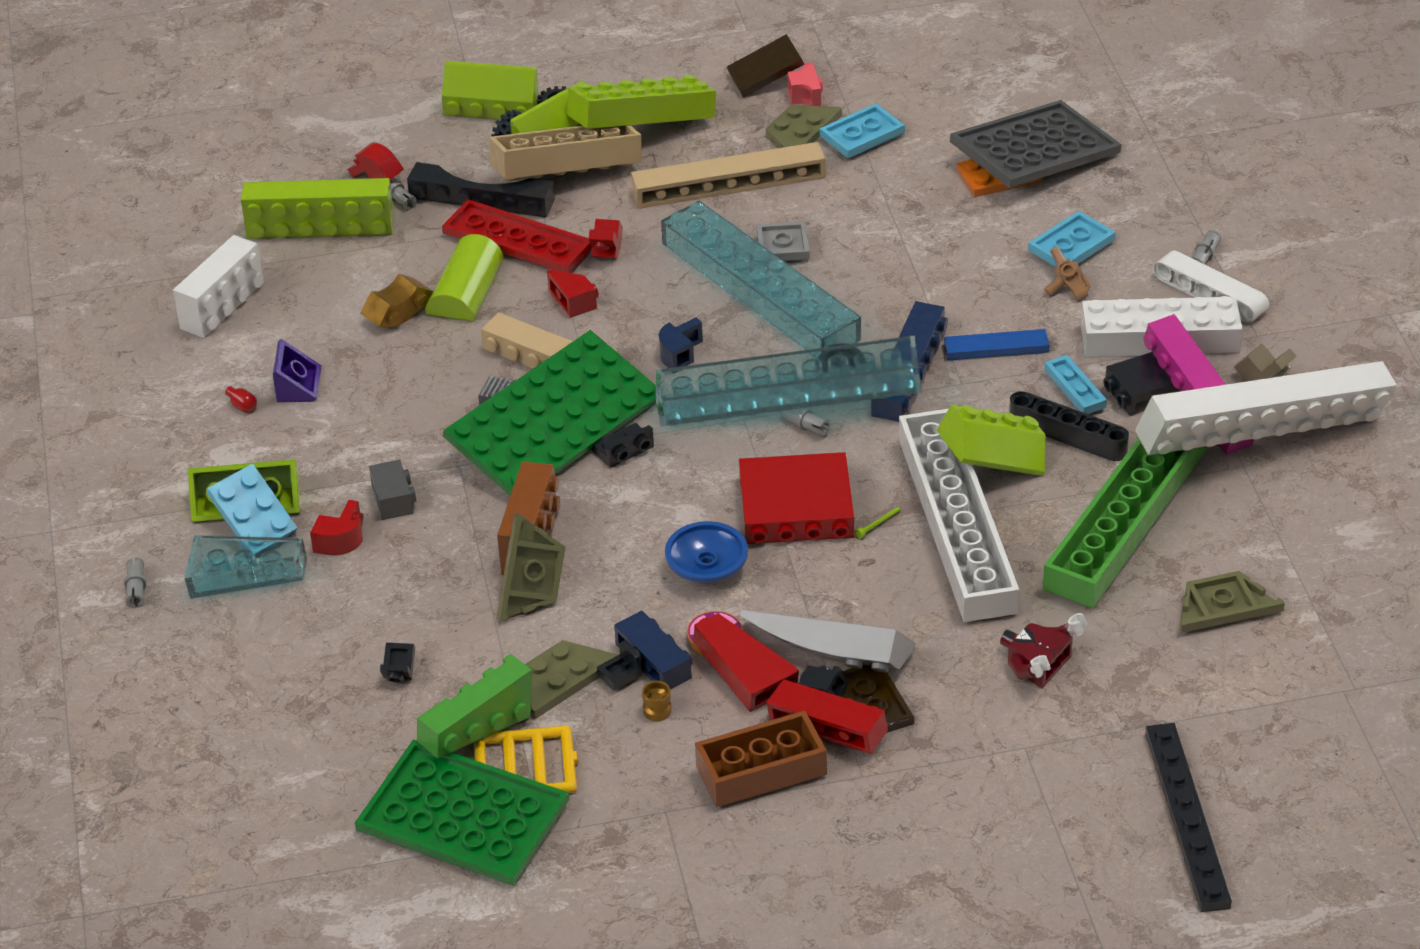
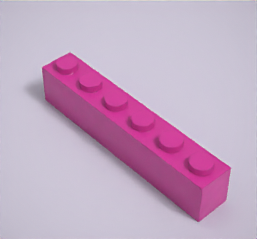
(1184, 362)

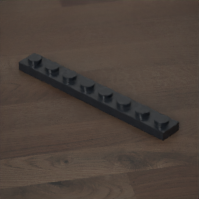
(1188, 818)

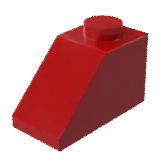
(572, 292)

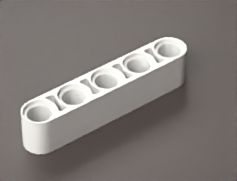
(1205, 281)

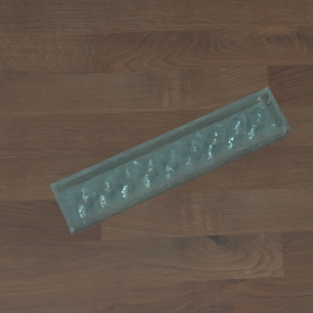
(759, 278)
(787, 381)

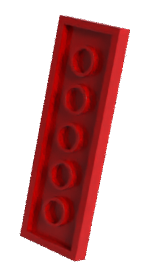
(519, 236)

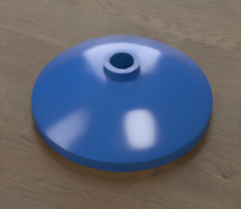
(706, 551)

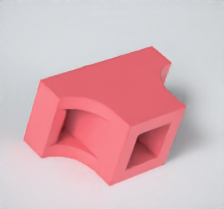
(805, 86)

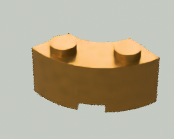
(396, 302)

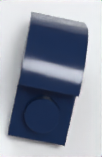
(678, 342)

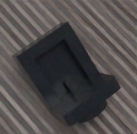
(398, 662)
(622, 667)

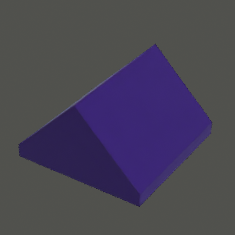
(295, 375)

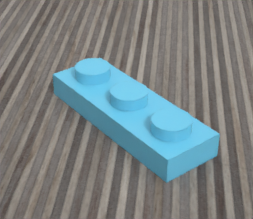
(1075, 384)

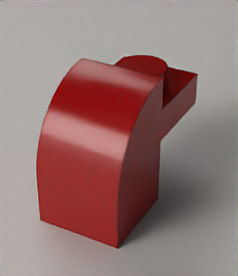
(376, 162)
(606, 238)
(336, 534)

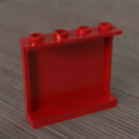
(796, 498)

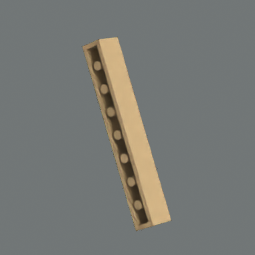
(728, 175)

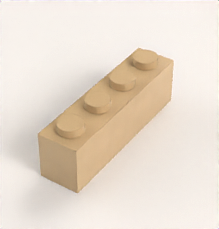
(520, 340)

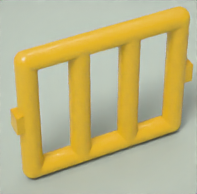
(537, 736)

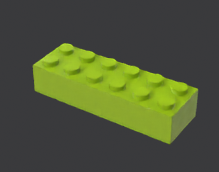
(641, 102)
(317, 208)

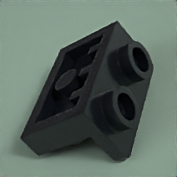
(624, 444)

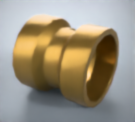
(656, 701)

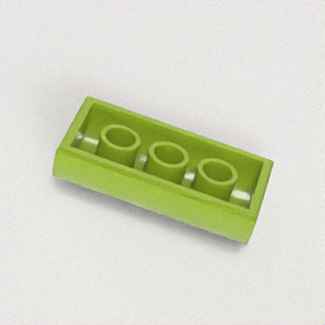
(466, 278)

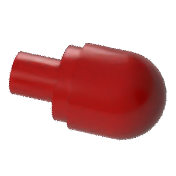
(241, 399)

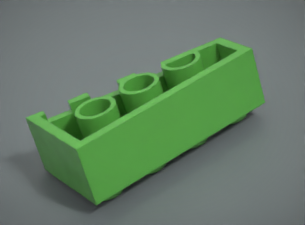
(478, 709)

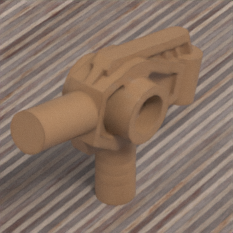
(1068, 274)

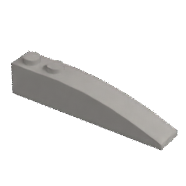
(838, 641)

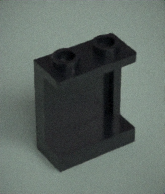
(1137, 381)

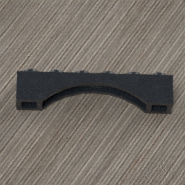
(524, 197)

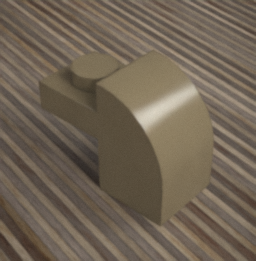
(1262, 364)

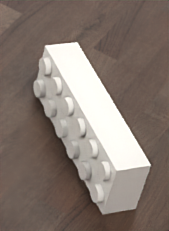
(1120, 324)

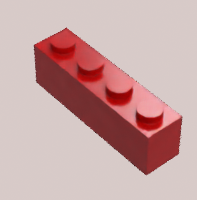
(832, 716)

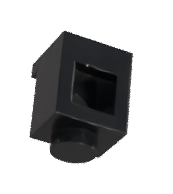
(825, 679)

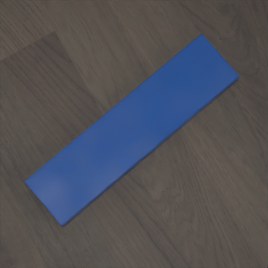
(996, 344)

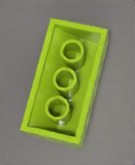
(487, 89)
(546, 115)
(994, 439)
(280, 476)

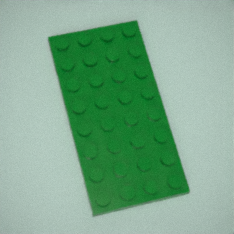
(553, 411)

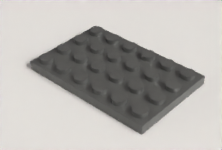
(1035, 143)

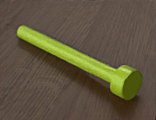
(861, 532)

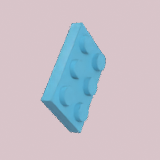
(862, 130)
(1075, 236)
(251, 506)

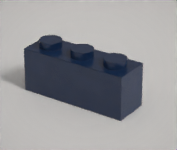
(660, 654)

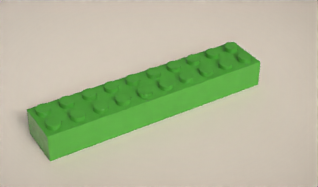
(1116, 522)

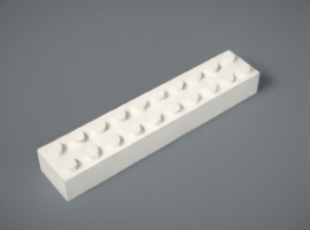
(1264, 408)
(959, 521)

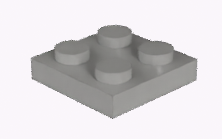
(785, 240)

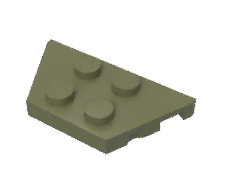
(801, 124)
(530, 569)
(1225, 600)
(562, 673)

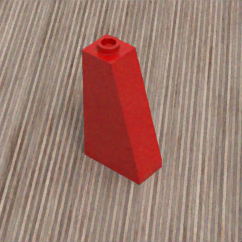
(742, 661)

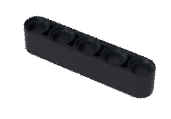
(1072, 426)

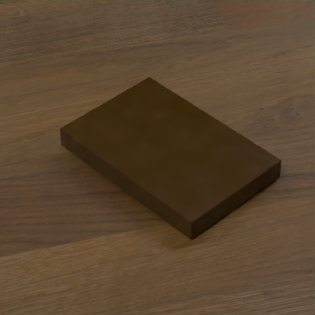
(765, 65)
(878, 690)

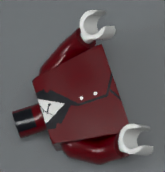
(1041, 650)

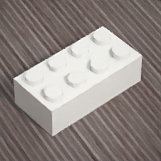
(218, 286)

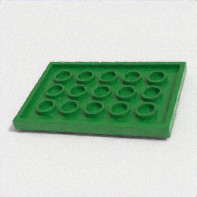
(463, 812)

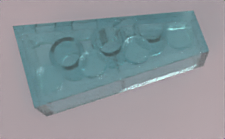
(242, 563)

